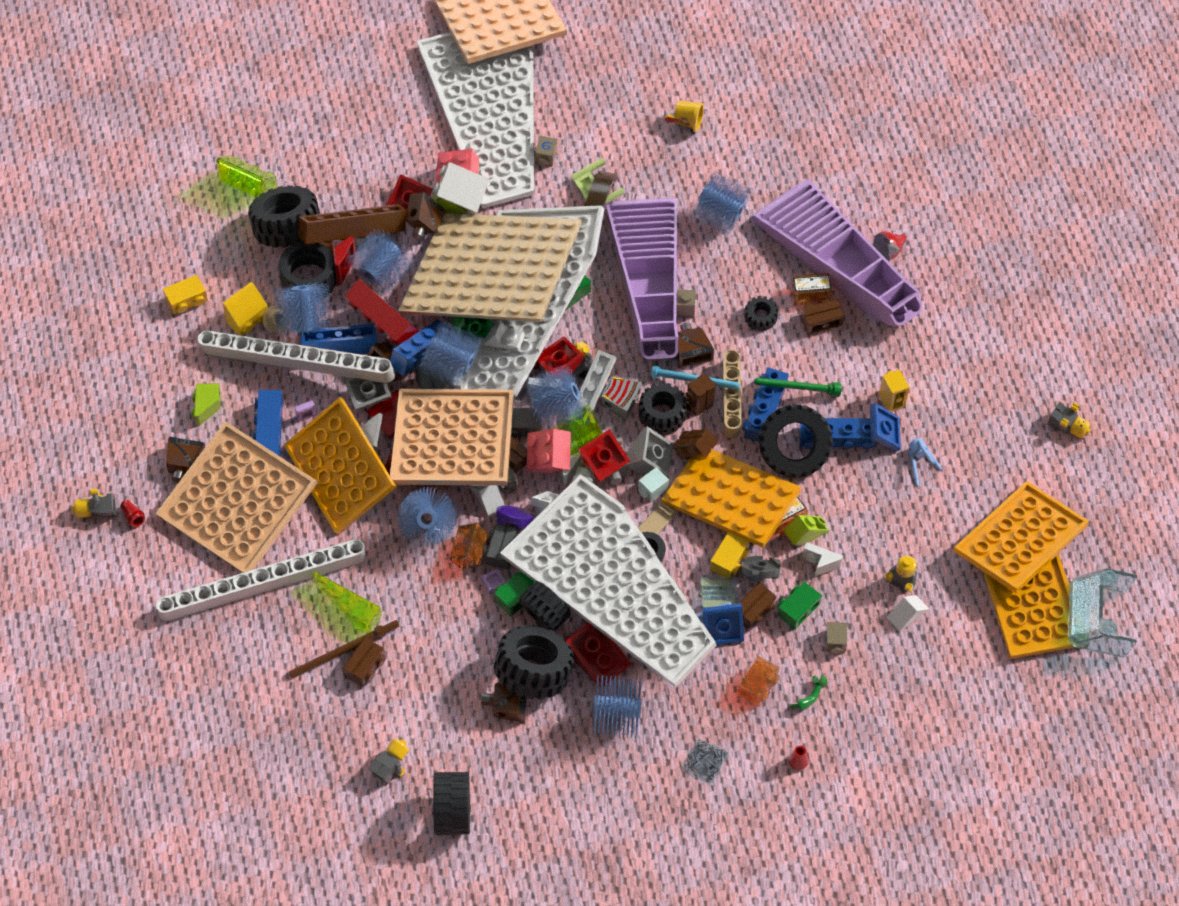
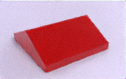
(404, 188)
(342, 252)
(558, 355)
(603, 455)

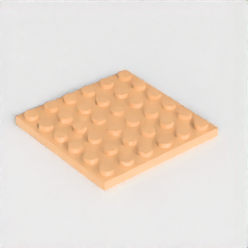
(499, 26)
(452, 437)
(236, 498)

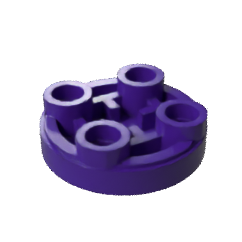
(514, 515)

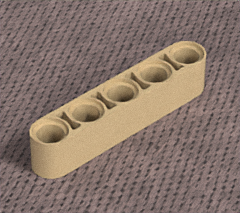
(731, 401)

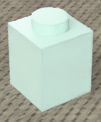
(653, 484)

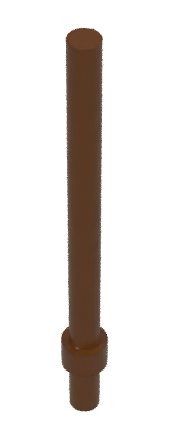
(379, 631)

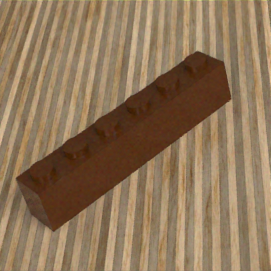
(352, 223)

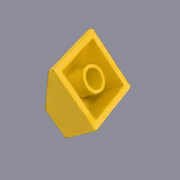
(244, 309)

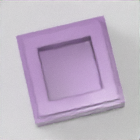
(305, 411)
(492, 580)

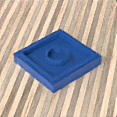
(885, 427)
(724, 623)

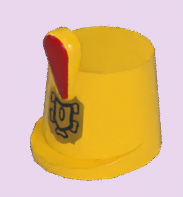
(687, 114)

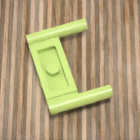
(584, 180)

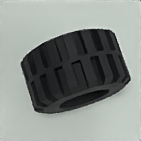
(667, 396)
(544, 606)

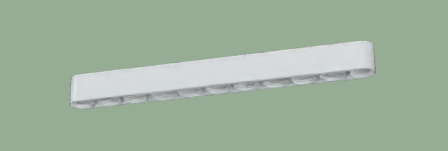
(304, 358)
(255, 587)

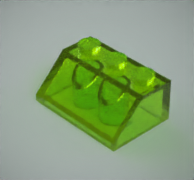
(245, 176)

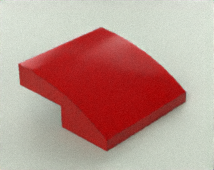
(389, 411)

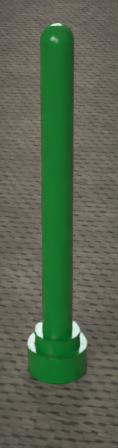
(833, 389)

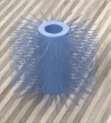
(721, 202)
(379, 264)
(302, 308)
(450, 354)
(555, 398)
(438, 513)
(617, 706)

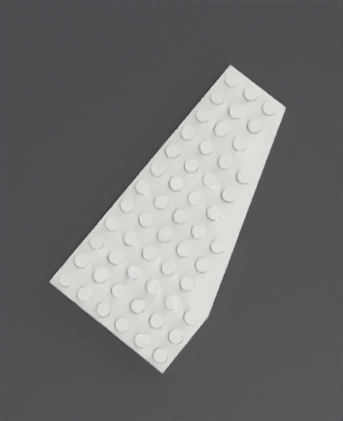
(488, 111)
(510, 368)
(612, 579)

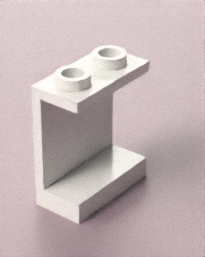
(461, 187)

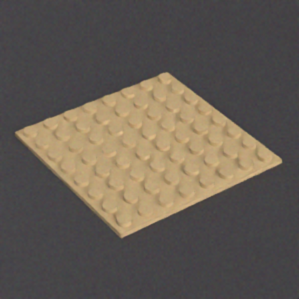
(491, 267)

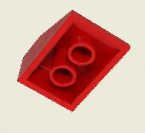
(596, 653)

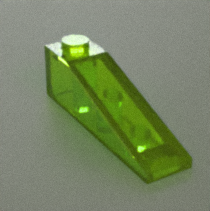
(356, 609)

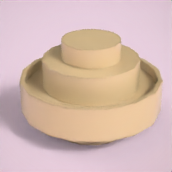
(271, 321)

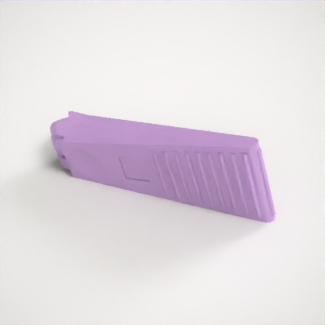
(830, 244)
(647, 261)

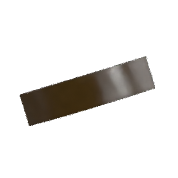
(600, 188)

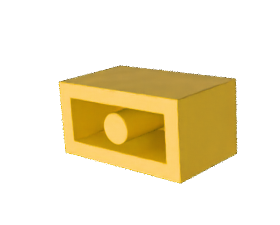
(185, 294)
(894, 390)
(730, 555)

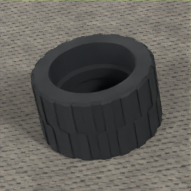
(303, 254)
(451, 803)

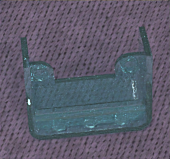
(1086, 621)

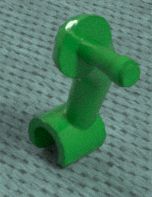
(808, 701)

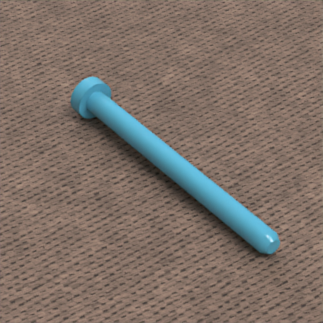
(656, 372)

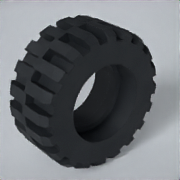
(277, 213)
(795, 467)
(529, 678)

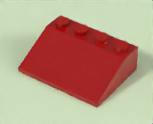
(380, 312)

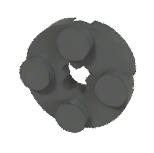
(760, 569)

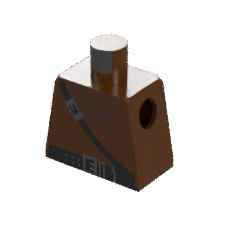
(423, 214)
(693, 346)
(181, 456)
(505, 704)

